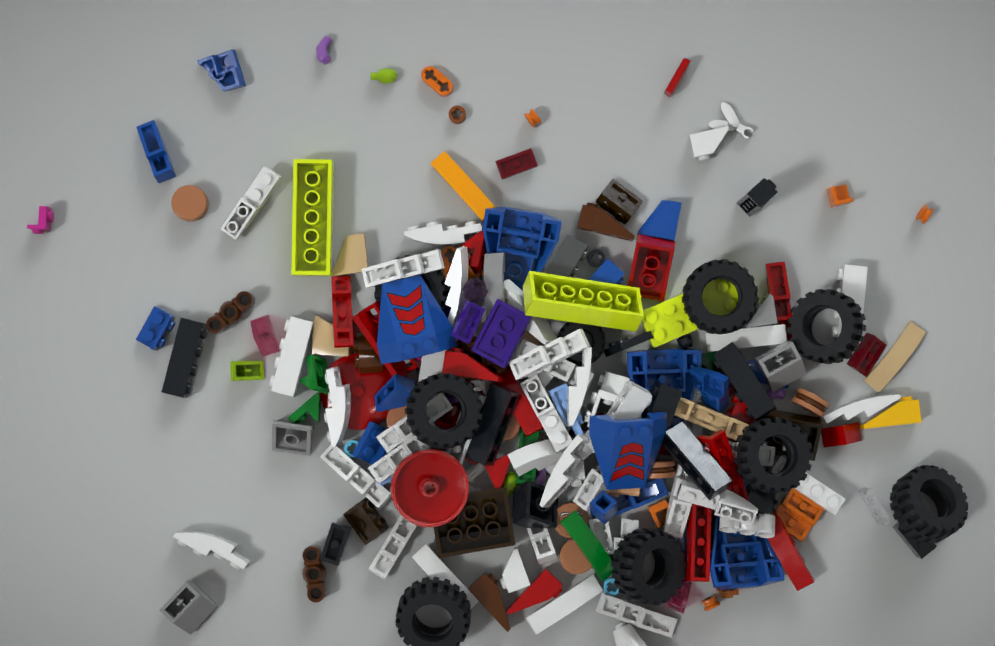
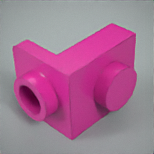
(45, 218)

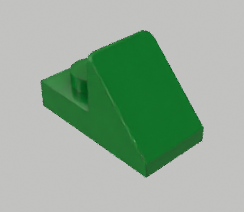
(316, 374)
(312, 406)

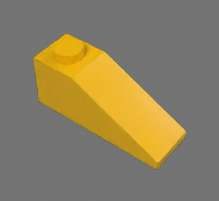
(898, 413)

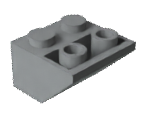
(781, 365)
(188, 607)

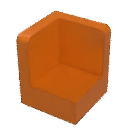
(838, 196)
(658, 512)

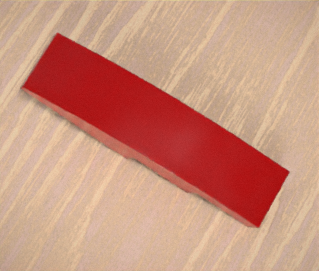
(778, 287)
(789, 556)

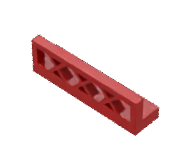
(369, 326)
(721, 451)

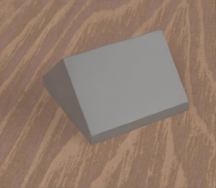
(764, 314)
(292, 437)

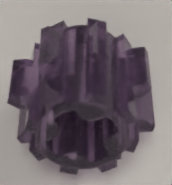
(474, 290)

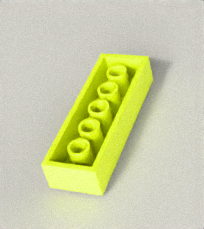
(312, 217)
(582, 301)
(669, 320)

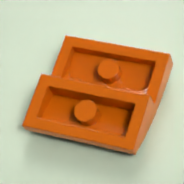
(798, 514)

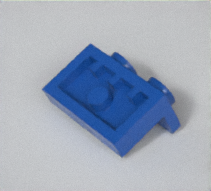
(156, 328)
(369, 447)

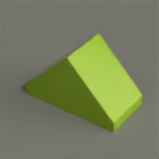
(247, 370)

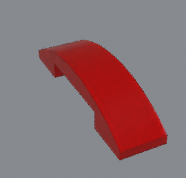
(342, 311)
(523, 410)

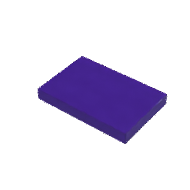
(501, 333)

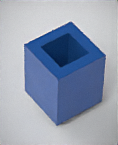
(603, 507)

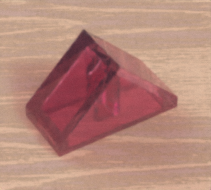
(264, 336)
(679, 601)

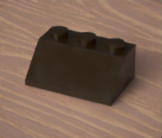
(809, 424)

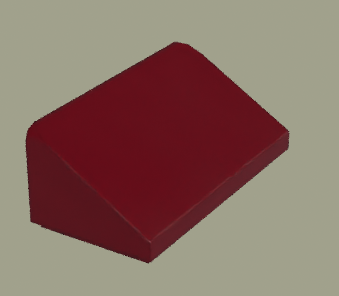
(867, 355)

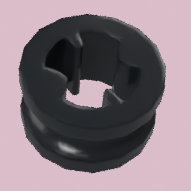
(591, 254)

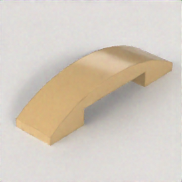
(895, 357)
(709, 418)

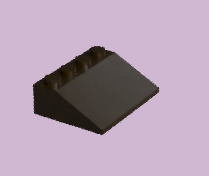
(479, 526)

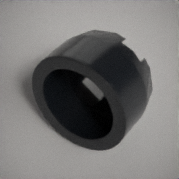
(685, 340)

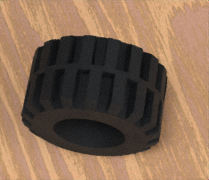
(597, 335)

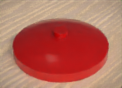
(362, 390)
(429, 487)

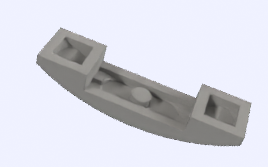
(494, 279)

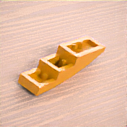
(462, 184)

